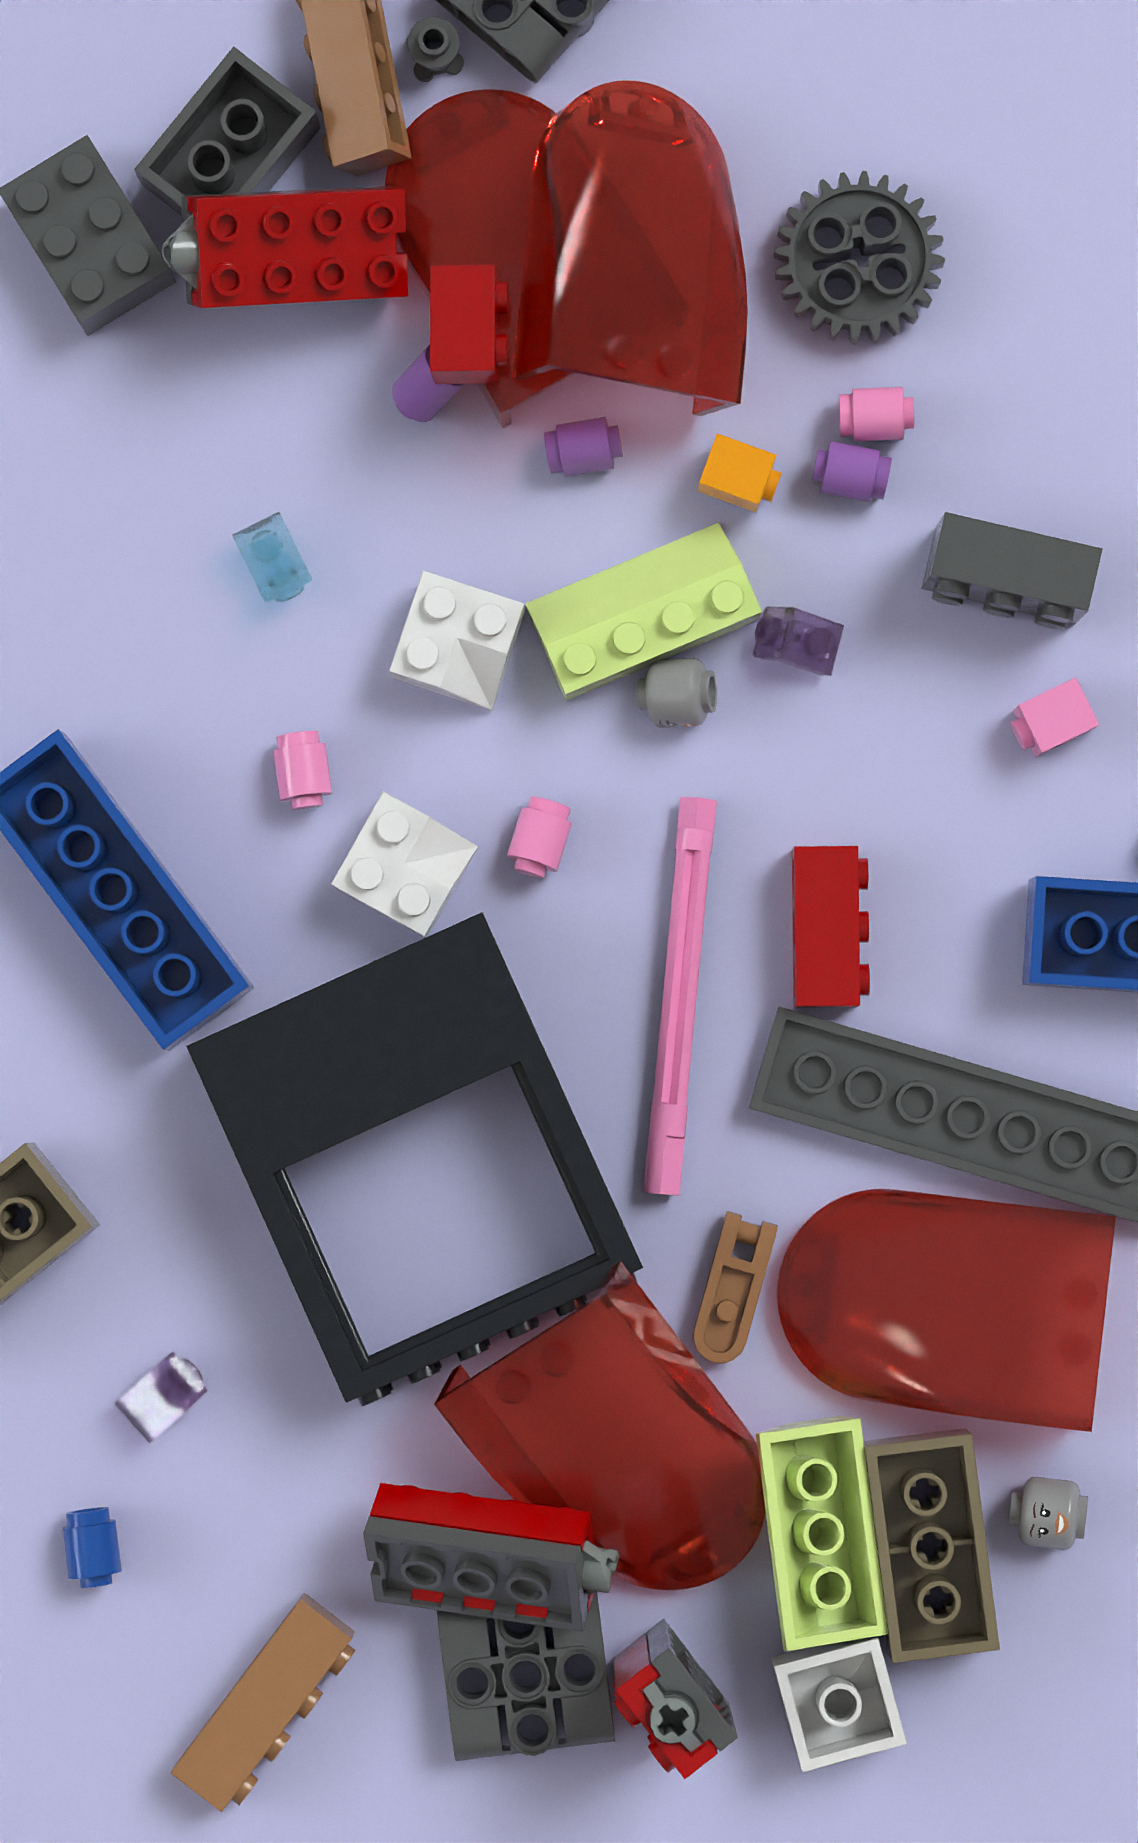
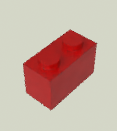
(466, 324)

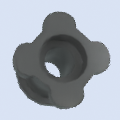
(435, 61)

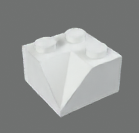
(457, 640)
(404, 865)
(838, 1702)

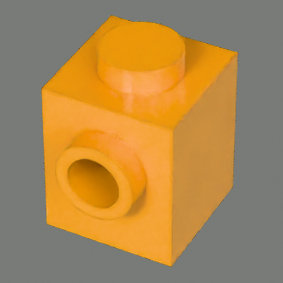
(739, 474)

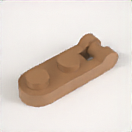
(732, 1289)

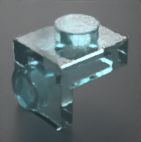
(273, 559)

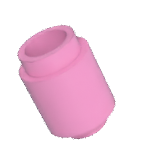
(876, 414)
(302, 769)
(539, 837)

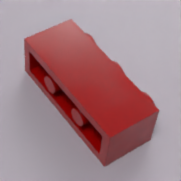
(828, 926)

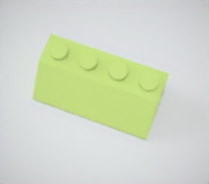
(643, 611)
(821, 1532)

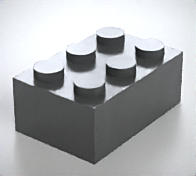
(230, 136)
(87, 235)
(1011, 571)

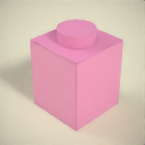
(1053, 718)

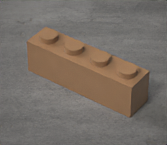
(355, 84)
(264, 1702)

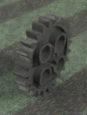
(846, 212)

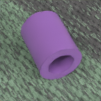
(418, 394)

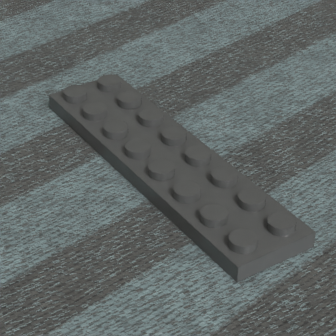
(950, 1112)

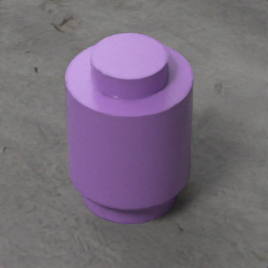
(583, 447)
(852, 472)

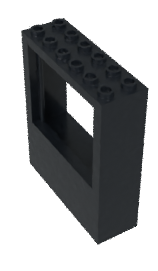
(363, 1057)

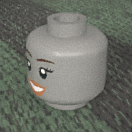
(677, 692)
(1049, 1513)

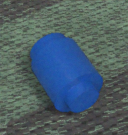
(91, 1547)

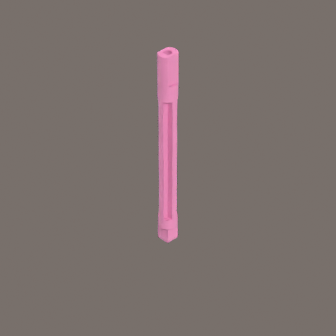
(679, 998)

